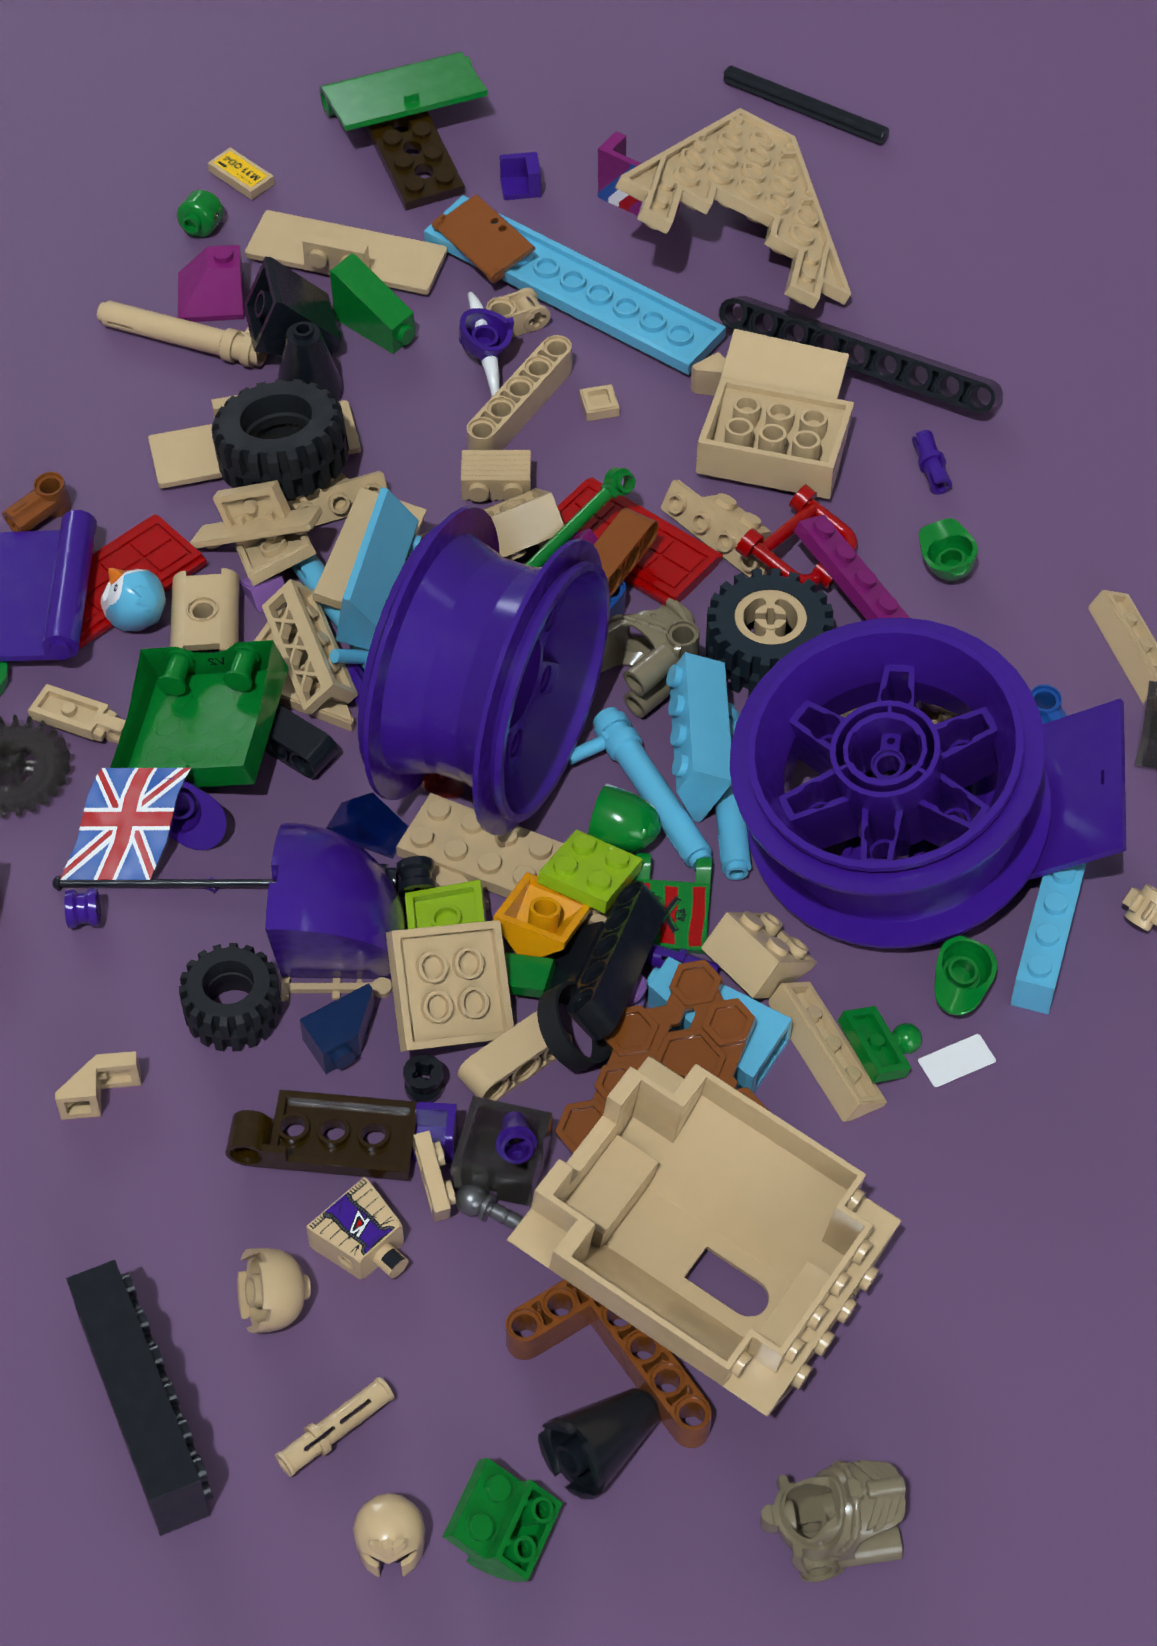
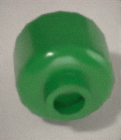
(200, 213)

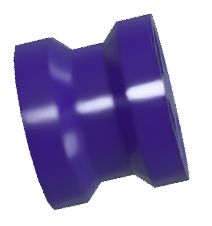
(82, 908)

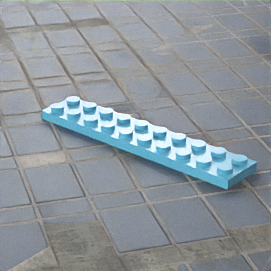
(606, 299)

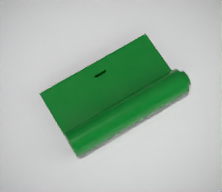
(402, 91)

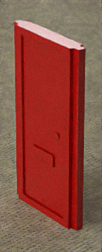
(147, 546)
(672, 563)

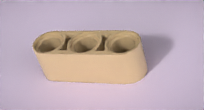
(507, 1060)

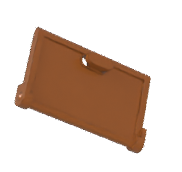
(487, 245)

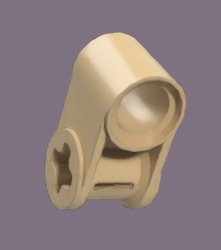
(521, 310)

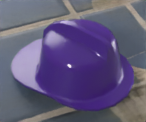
(197, 819)

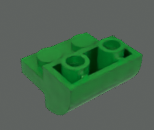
(502, 1522)

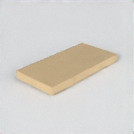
(345, 551)

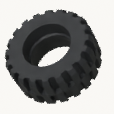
(281, 435)

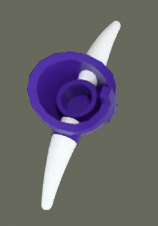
(485, 337)

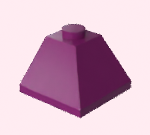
(212, 286)

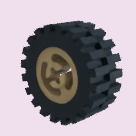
(771, 604)

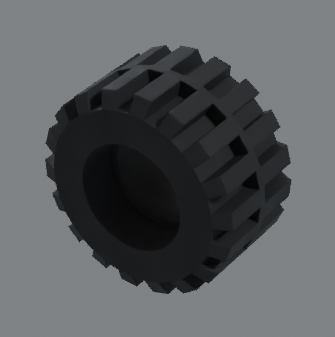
(227, 971)

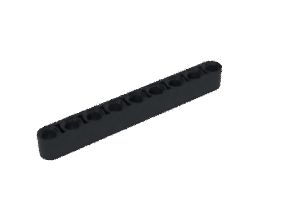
(875, 354)

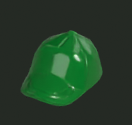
(948, 549)
(963, 974)

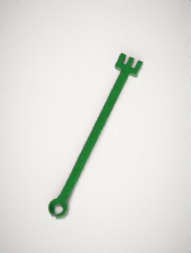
(610, 489)

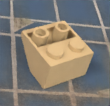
(757, 952)

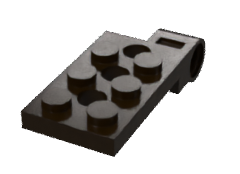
(403, 167)
(261, 1143)

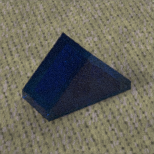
(369, 824)

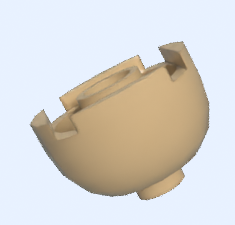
(271, 1289)

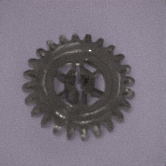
(45, 771)

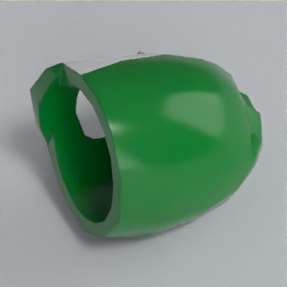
(624, 819)

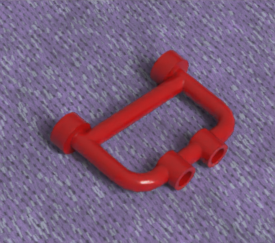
(806, 507)

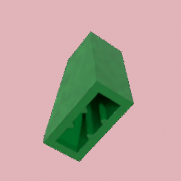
(370, 305)

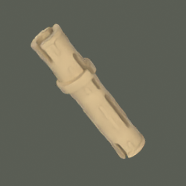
(294, 1456)

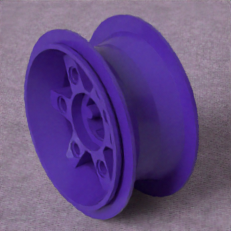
(483, 669)
(859, 705)

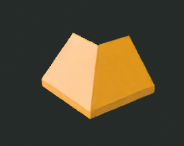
(538, 918)

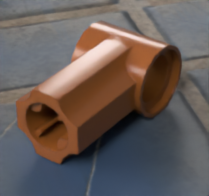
(46, 500)

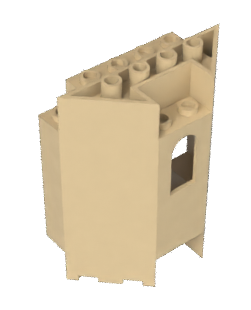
(710, 1169)

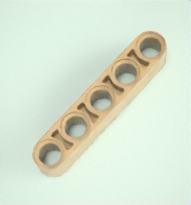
(521, 395)

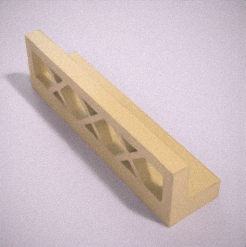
(312, 637)

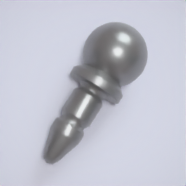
(475, 1201)

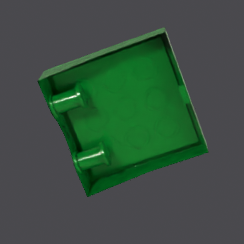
(203, 711)

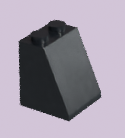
(281, 300)

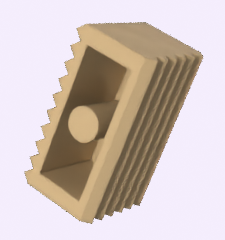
(495, 474)

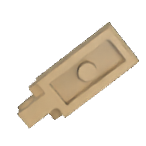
(76, 714)

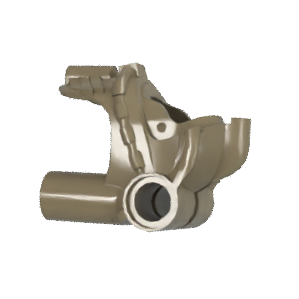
(668, 635)
(839, 1517)

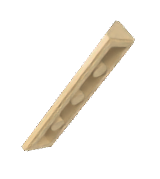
(1127, 637)
(827, 1051)

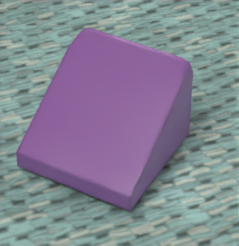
(261, 592)

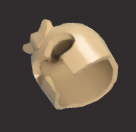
(388, 1530)

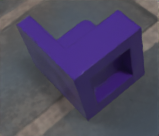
(520, 176)
(442, 1123)

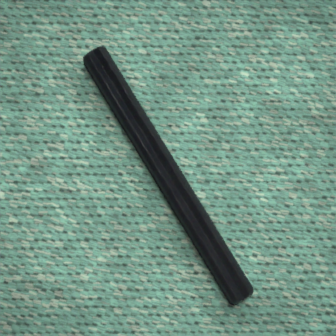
(806, 105)

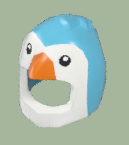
(133, 599)

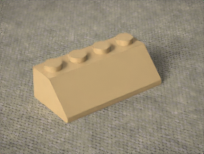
(524, 522)

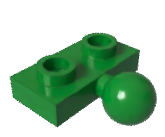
(875, 1044)

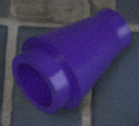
(515, 1140)

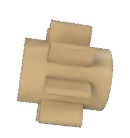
(1142, 906)

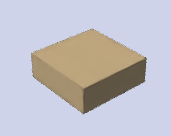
(599, 402)

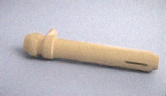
(229, 344)

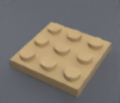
(449, 984)

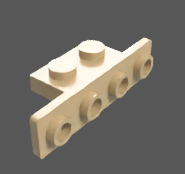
(339, 495)
(254, 514)
(715, 522)

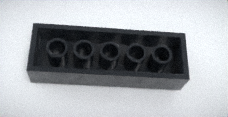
(141, 1396)

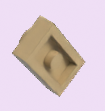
(438, 1192)

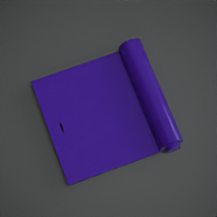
(45, 589)
(1085, 785)

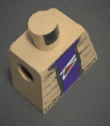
(359, 1233)

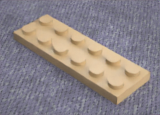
(459, 844)

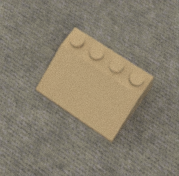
(773, 437)

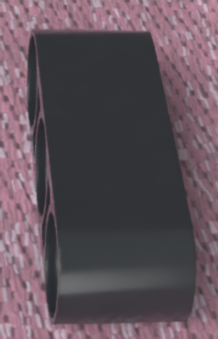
(299, 743)

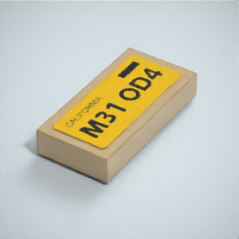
(241, 173)

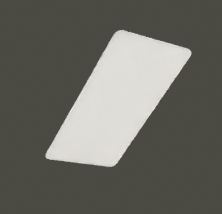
(956, 1060)

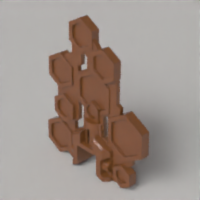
(712, 1042)

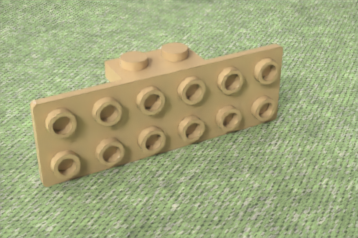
(323, 245)
(190, 454)

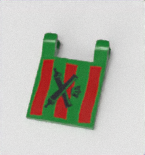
(686, 906)

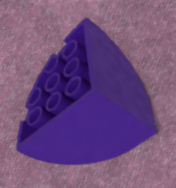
(329, 906)

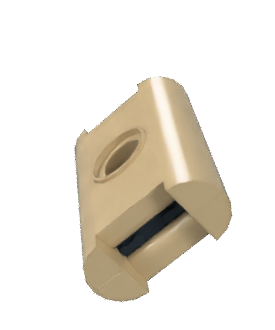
(205, 611)

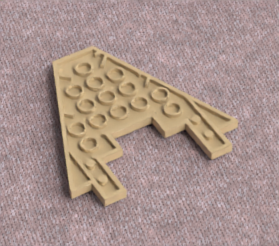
(757, 173)

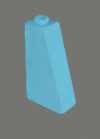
(766, 1042)

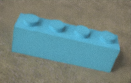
(381, 556)
(699, 732)

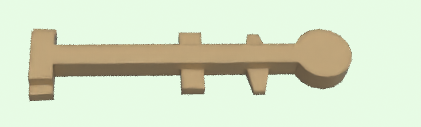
(381, 987)

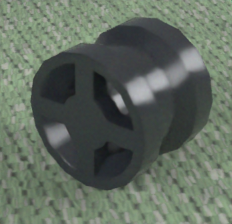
(415, 874)
(420, 1088)

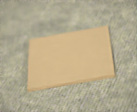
(784, 364)

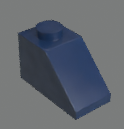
(339, 1029)

